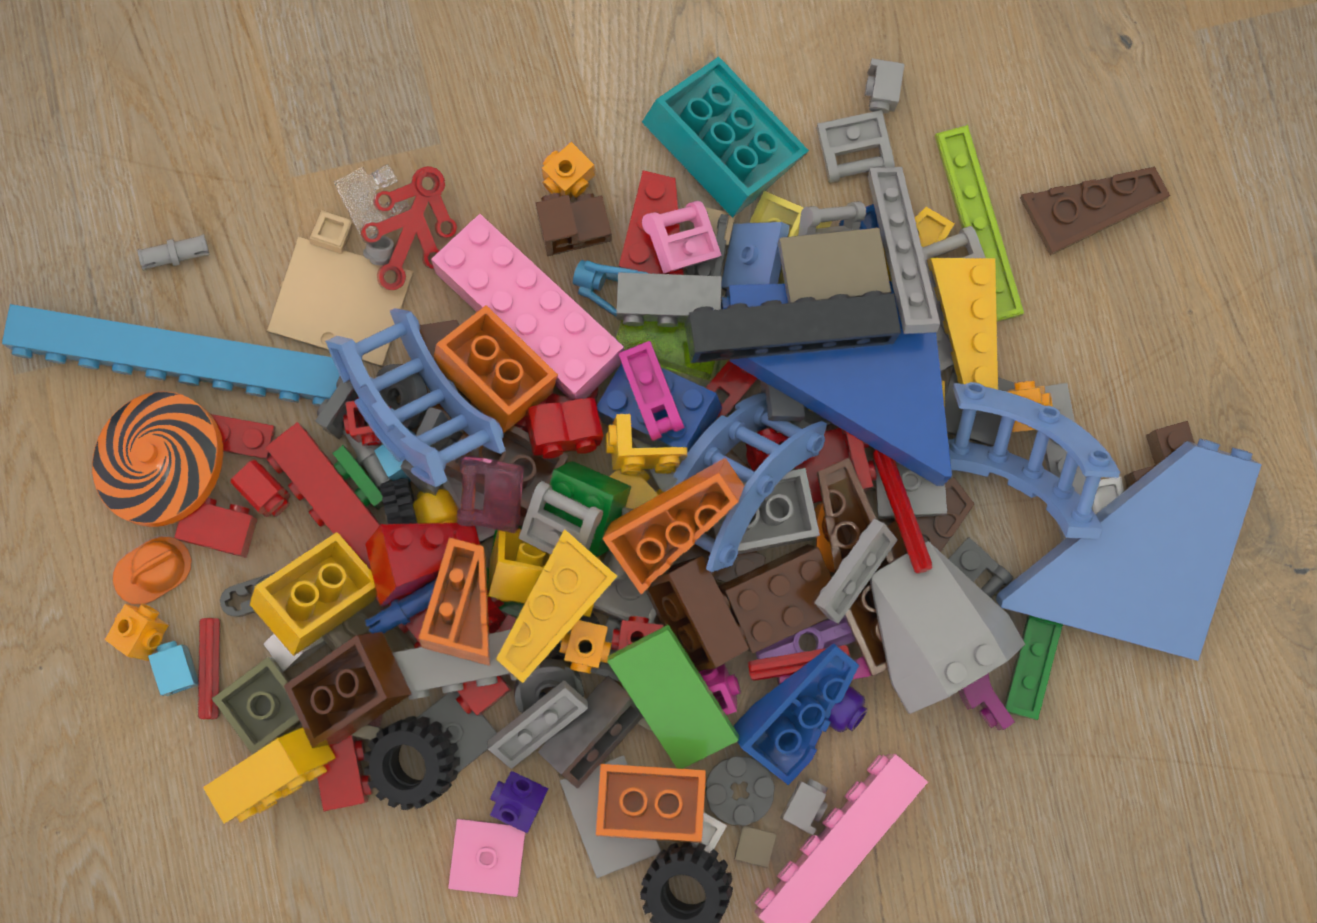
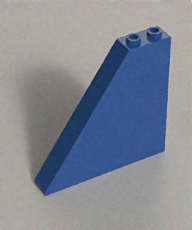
(875, 393)

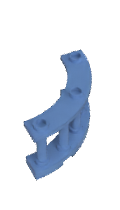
(386, 422)
(720, 439)
(1064, 504)

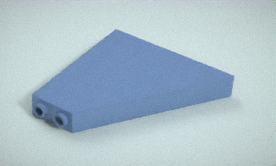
(1157, 557)

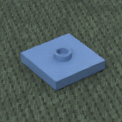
(754, 254)

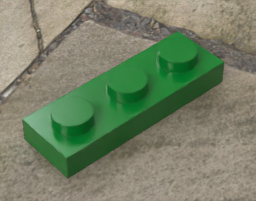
(1033, 667)

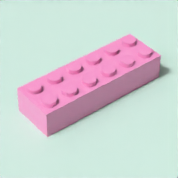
(494, 273)
(843, 842)

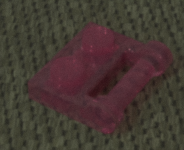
(501, 494)

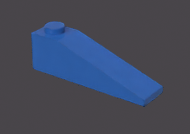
(790, 718)

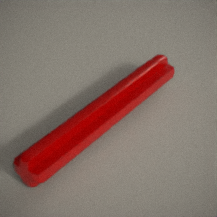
(903, 513)

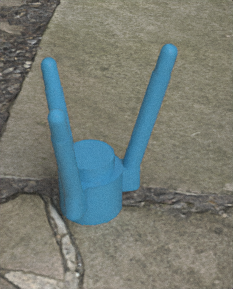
(593, 276)

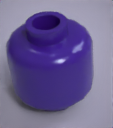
(848, 712)

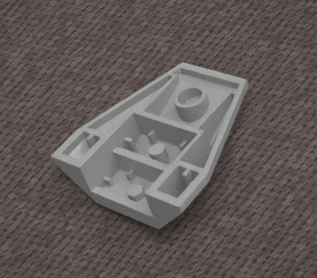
(938, 629)

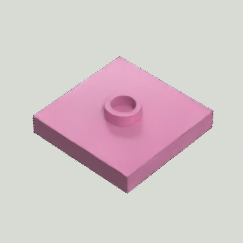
(486, 858)

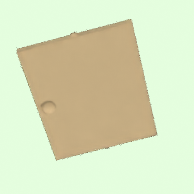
(335, 296)

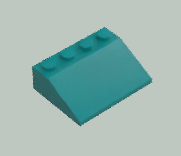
(724, 135)

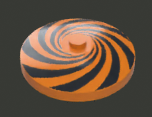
(157, 459)

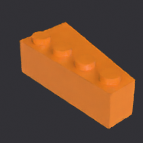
(670, 523)

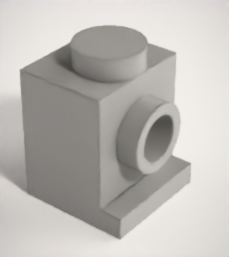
(884, 85)
(806, 805)

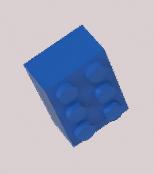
(695, 404)

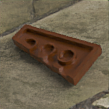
(1083, 209)

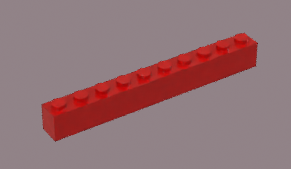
(343, 512)

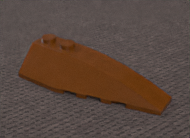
(846, 517)

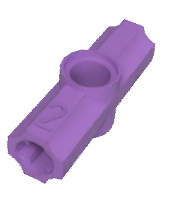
(824, 632)

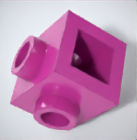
(723, 687)

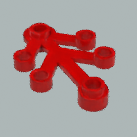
(412, 223)

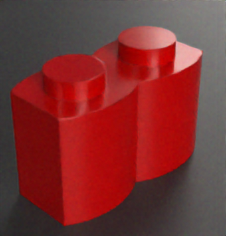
(564, 427)
(261, 489)

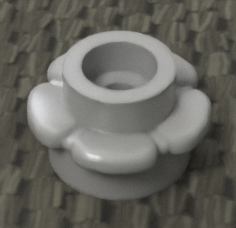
(380, 251)

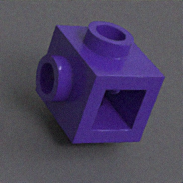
(517, 801)

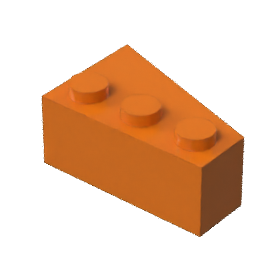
(459, 605)

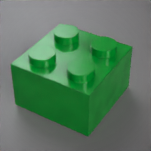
(590, 490)

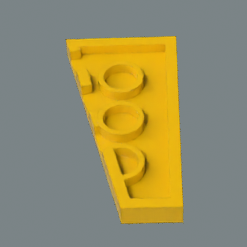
(557, 601)

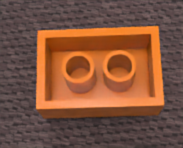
(494, 368)
(650, 803)

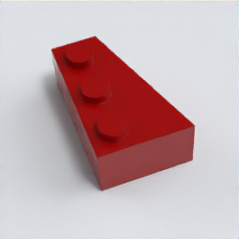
(654, 194)
(410, 555)

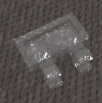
(358, 193)

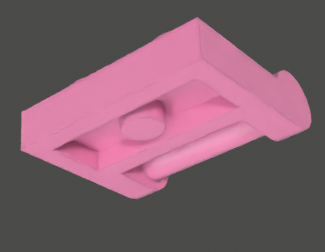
(686, 247)

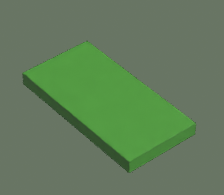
(673, 697)

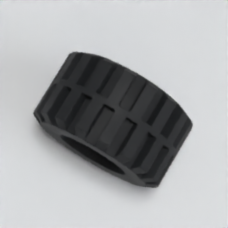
(387, 771)
(693, 863)

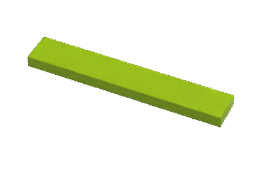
(976, 210)

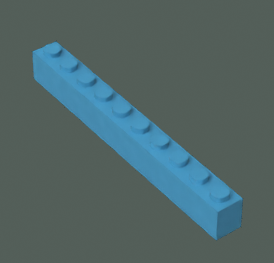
(169, 354)

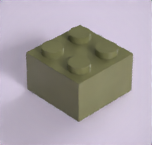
(259, 705)

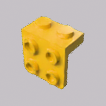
(631, 460)

